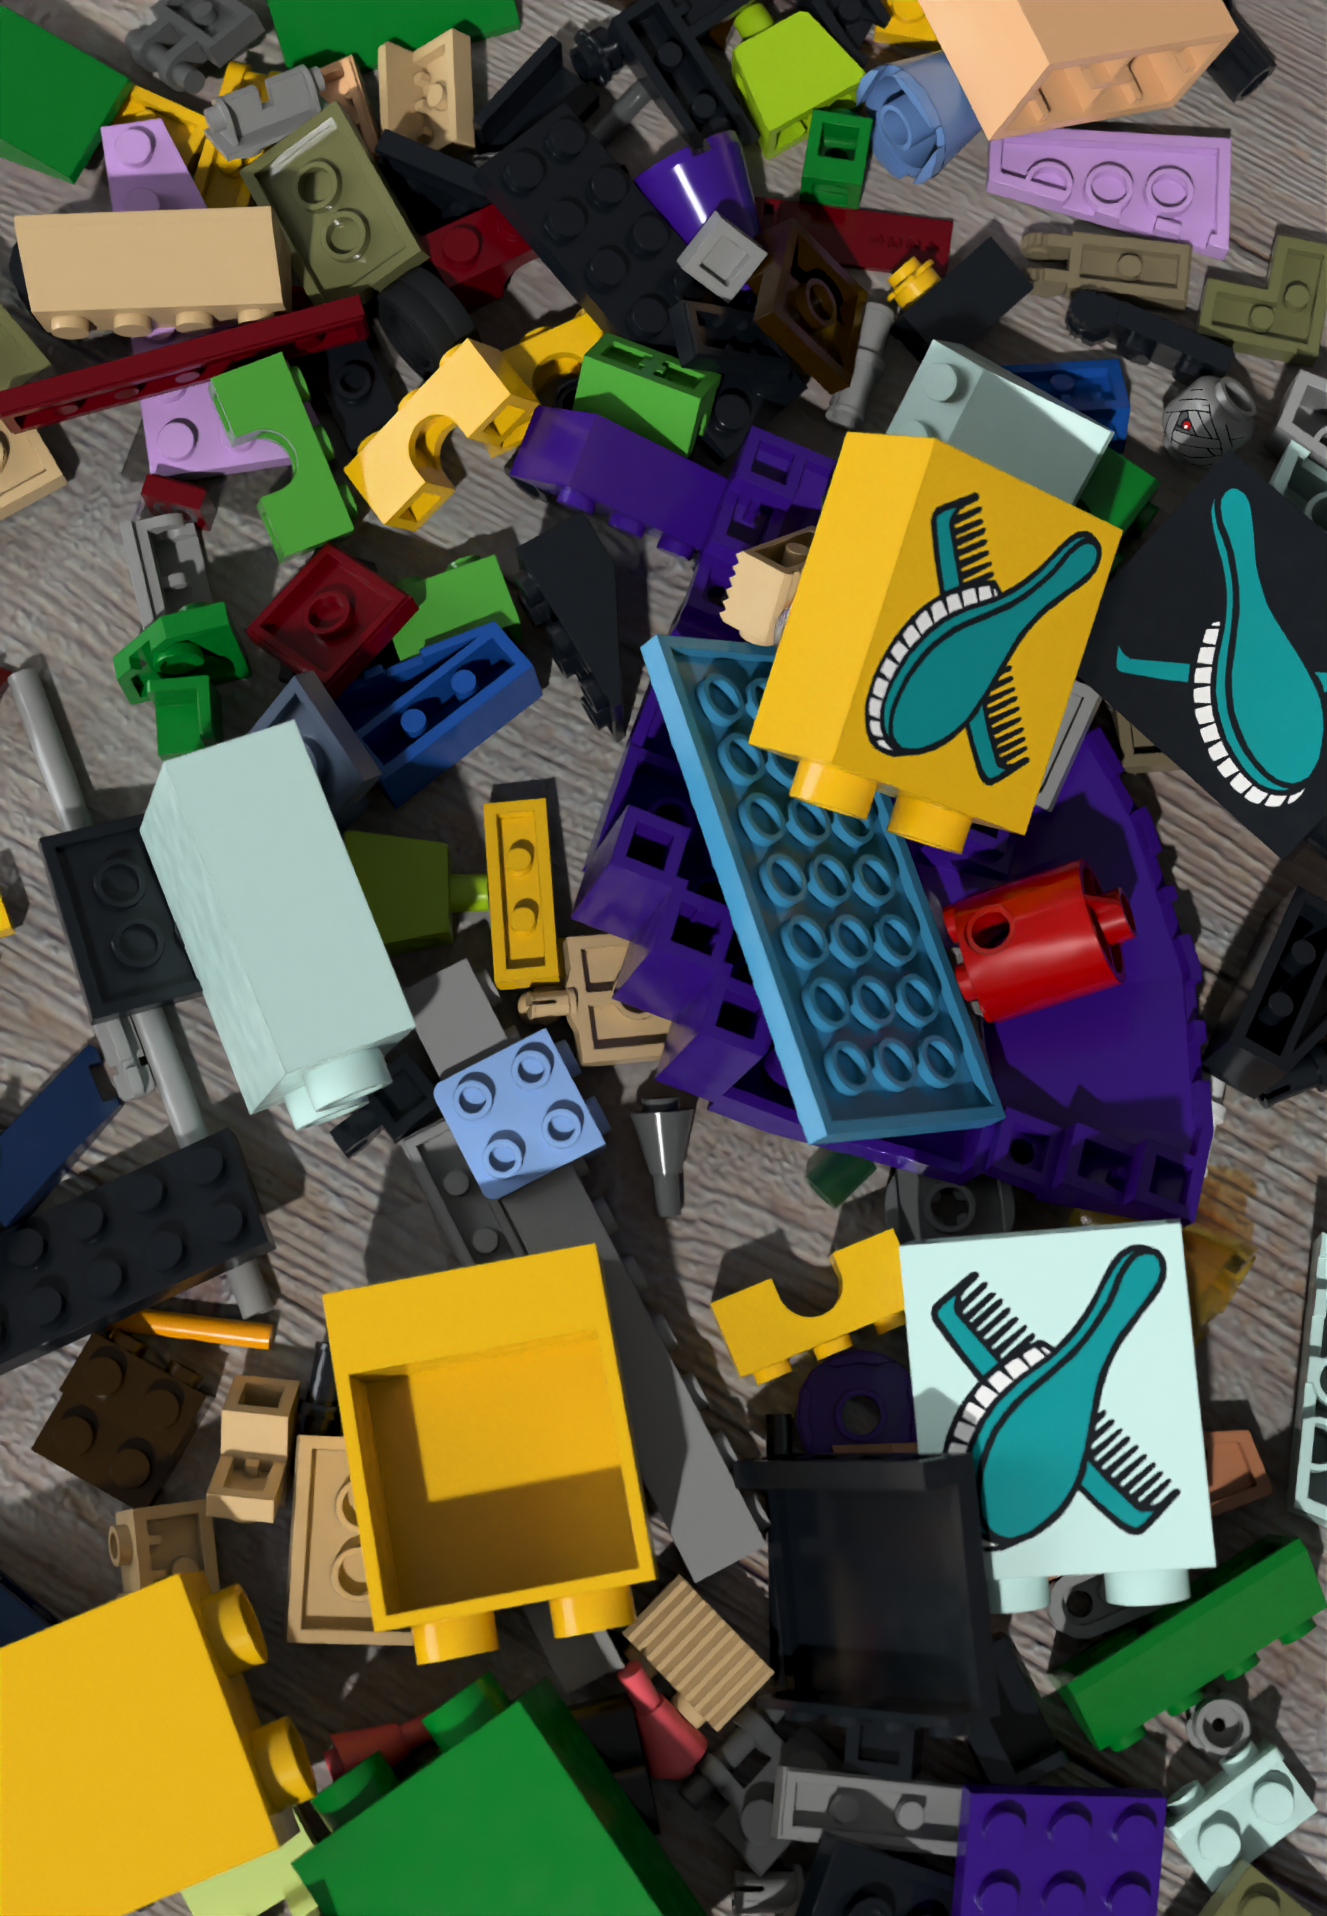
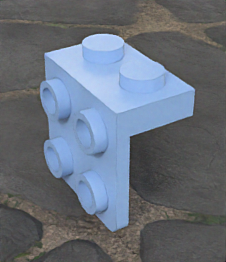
(521, 1114)

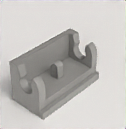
(165, 565)

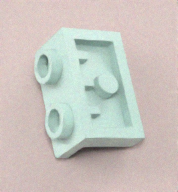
(1236, 1811)

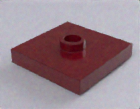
(332, 619)

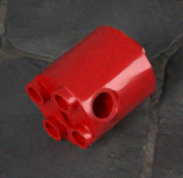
(1040, 940)

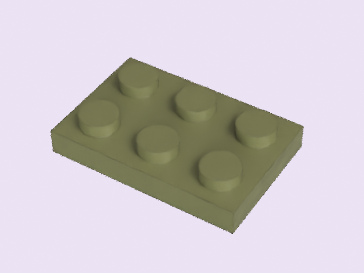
(335, 209)

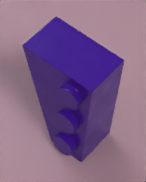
(620, 476)

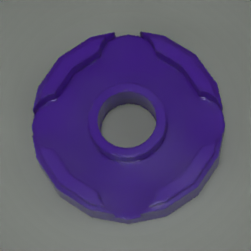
(848, 1376)

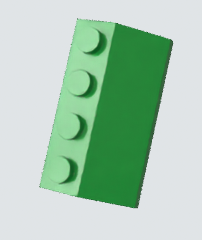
(333, 29)
(1175, 1650)

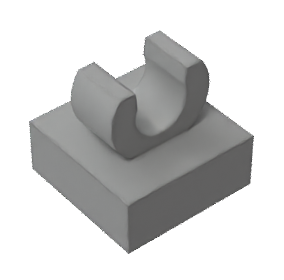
(721, 257)

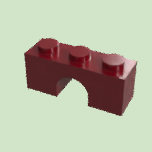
(476, 256)

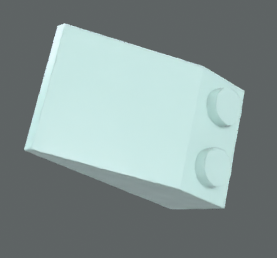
(1001, 421)

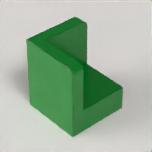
(186, 714)

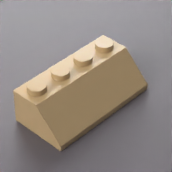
(154, 270)

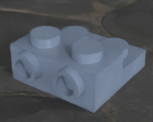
(333, 747)

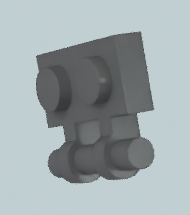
(191, 34)
(748, 1818)

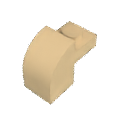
(256, 1449)

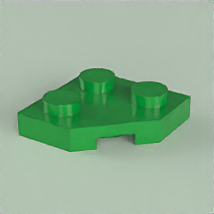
(183, 644)

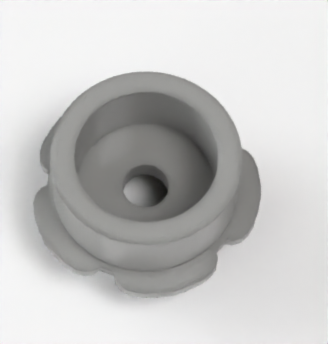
(1236, 1725)

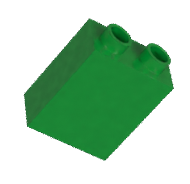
(492, 1825)

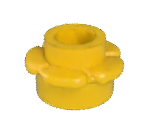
(912, 282)

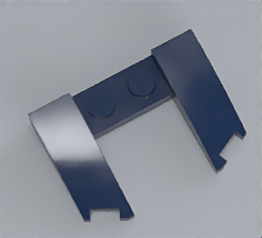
(51, 1137)

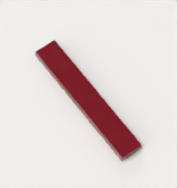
(181, 364)

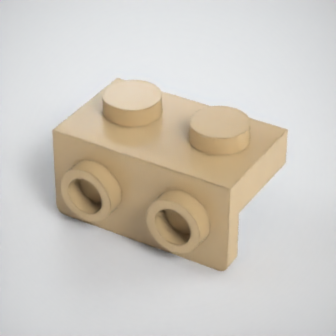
(429, 92)

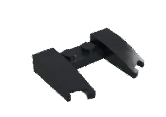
(664, 55)

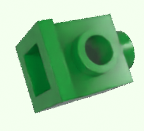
(835, 158)

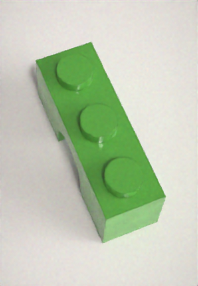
(267, 404)

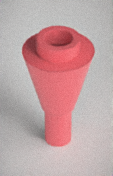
(666, 1737)
(391, 1739)

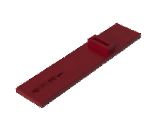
(865, 237)

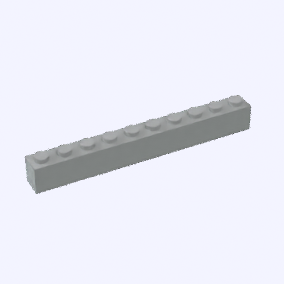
(676, 1454)

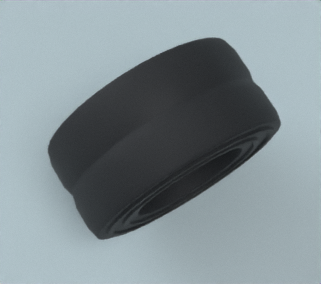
(423, 319)

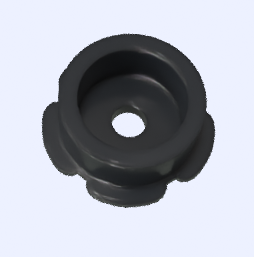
(596, 55)

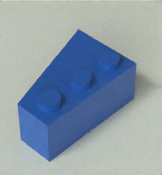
(437, 706)

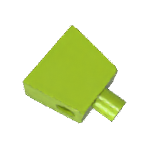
(787, 73)
(413, 889)

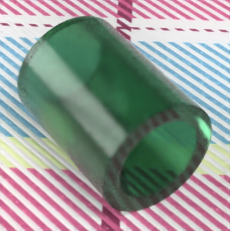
(839, 1176)

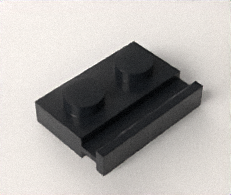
(429, 178)

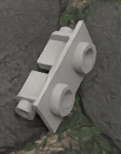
(245, 126)

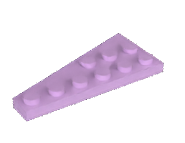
(182, 425)

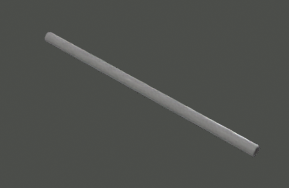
(151, 1025)

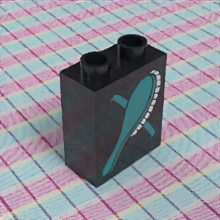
(1223, 652)

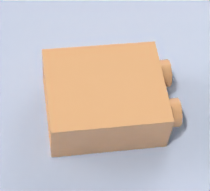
(1075, 60)

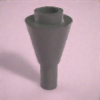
(663, 1138)

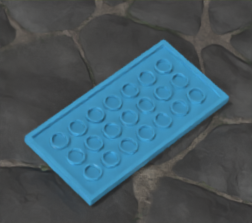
(824, 918)

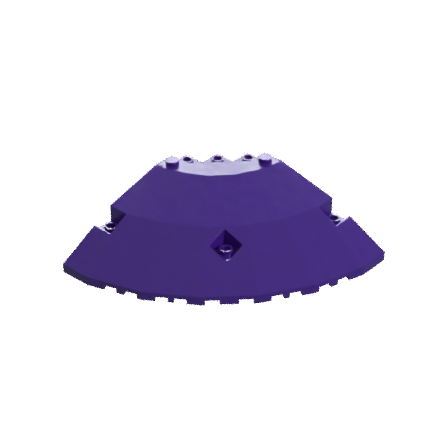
(1090, 1089)

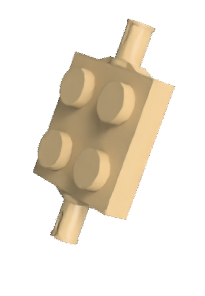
(602, 1027)

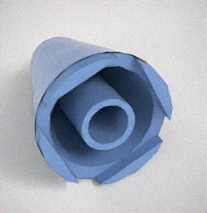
(917, 115)

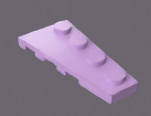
(1122, 180)

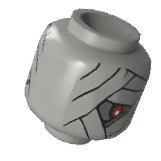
(1208, 421)

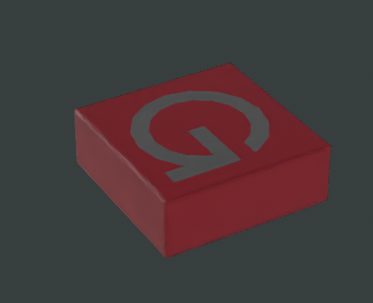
(170, 495)

